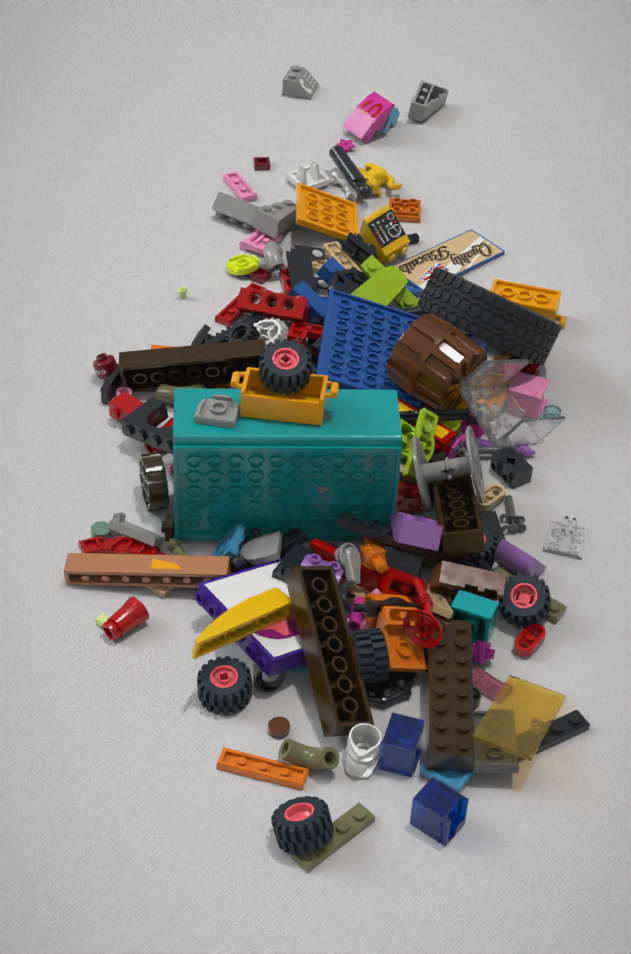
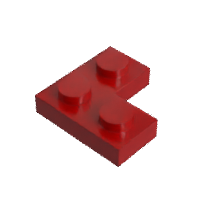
(305, 330)

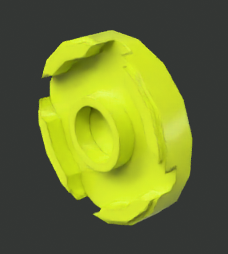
(242, 264)

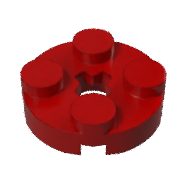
(410, 492)

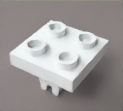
(309, 176)

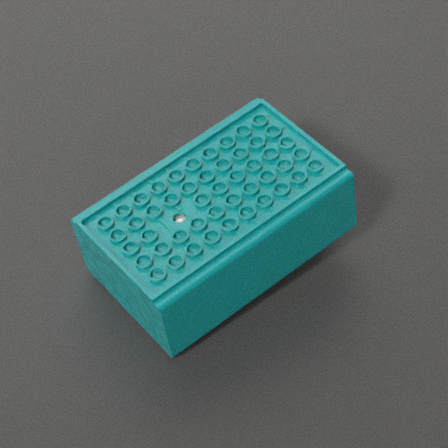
(286, 471)

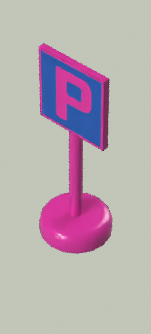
(478, 433)

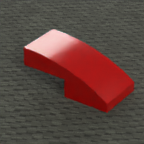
(285, 279)

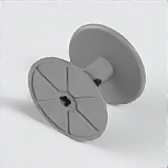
(447, 469)

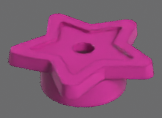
(346, 144)

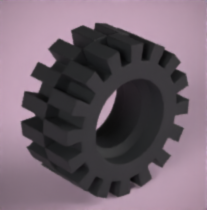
(242, 331)

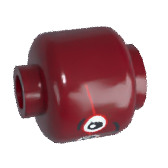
(104, 365)

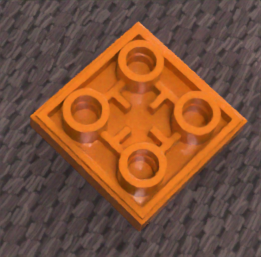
(406, 209)

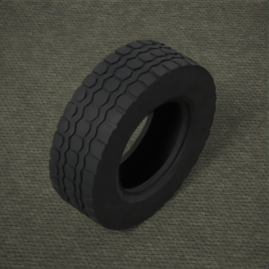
(489, 316)

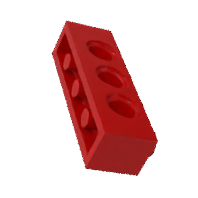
(248, 295)

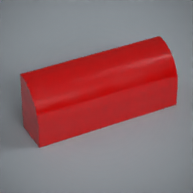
(368, 577)

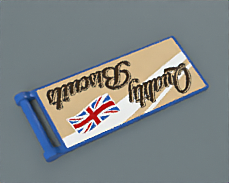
(454, 255)

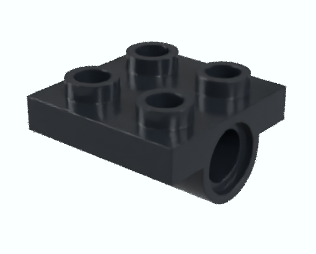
(354, 245)

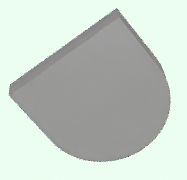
(217, 411)
(263, 548)

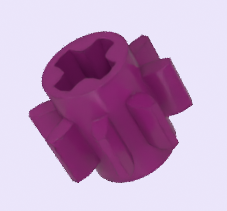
(481, 652)

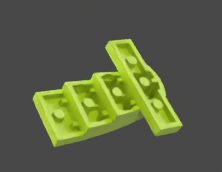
(384, 285)
(425, 431)

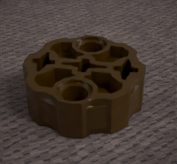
(153, 481)

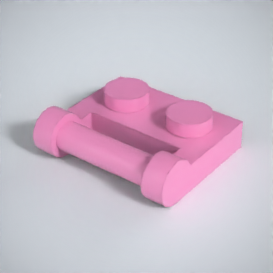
(257, 245)

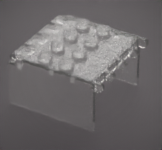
(497, 408)

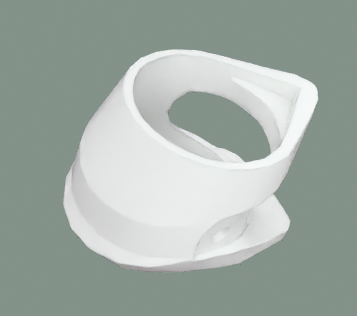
(363, 750)

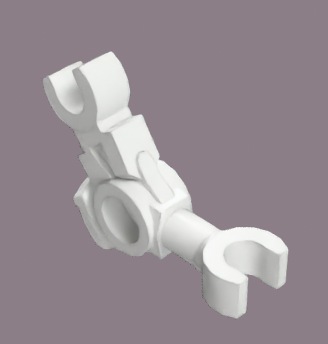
(350, 193)

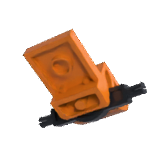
(388, 614)

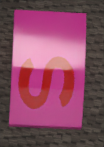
(369, 116)

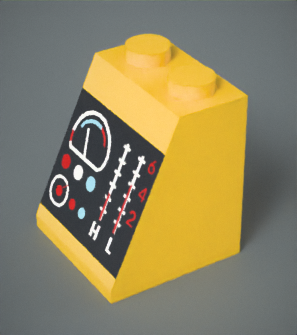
(385, 234)

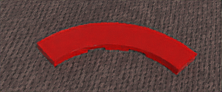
(117, 545)

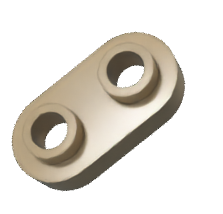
(493, 495)

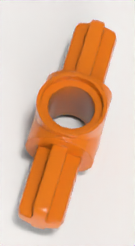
(374, 557)

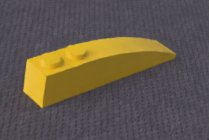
(243, 620)

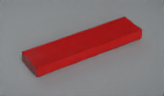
(230, 313)

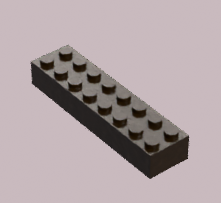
(188, 364)
(459, 516)
(328, 649)
(450, 699)

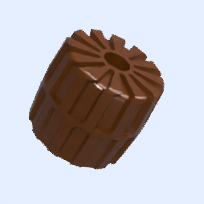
(433, 361)

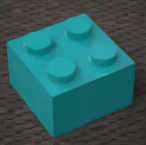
(478, 610)

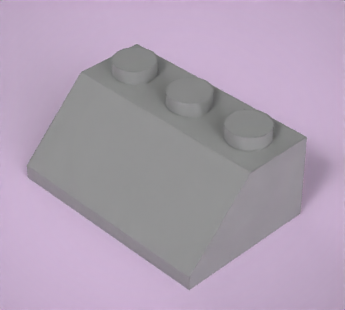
(234, 209)

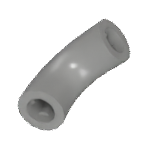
(273, 256)

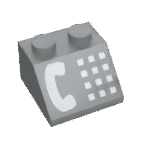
(299, 83)

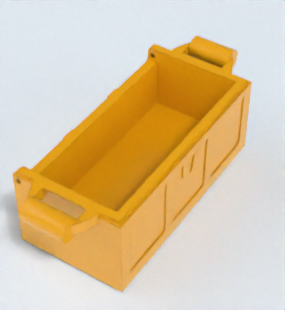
(537, 299)
(304, 407)

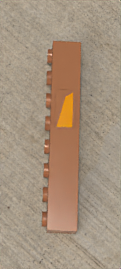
(143, 569)

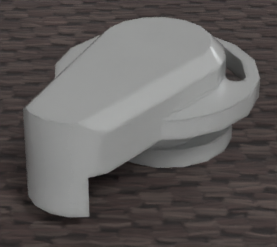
(350, 560)

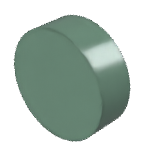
(100, 529)

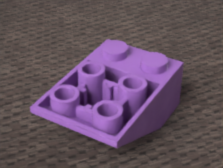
(416, 530)

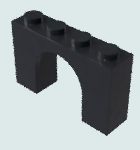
(143, 423)

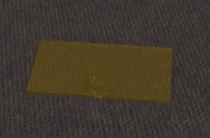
(519, 717)

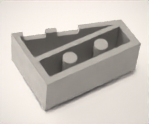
(427, 101)
(275, 218)

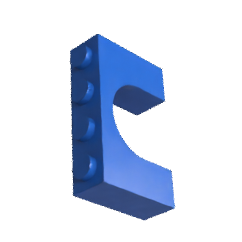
(317, 302)

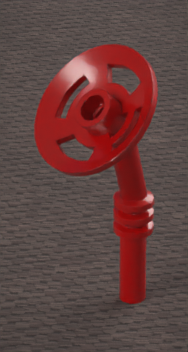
(426, 623)

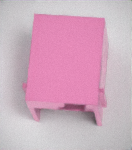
(530, 393)

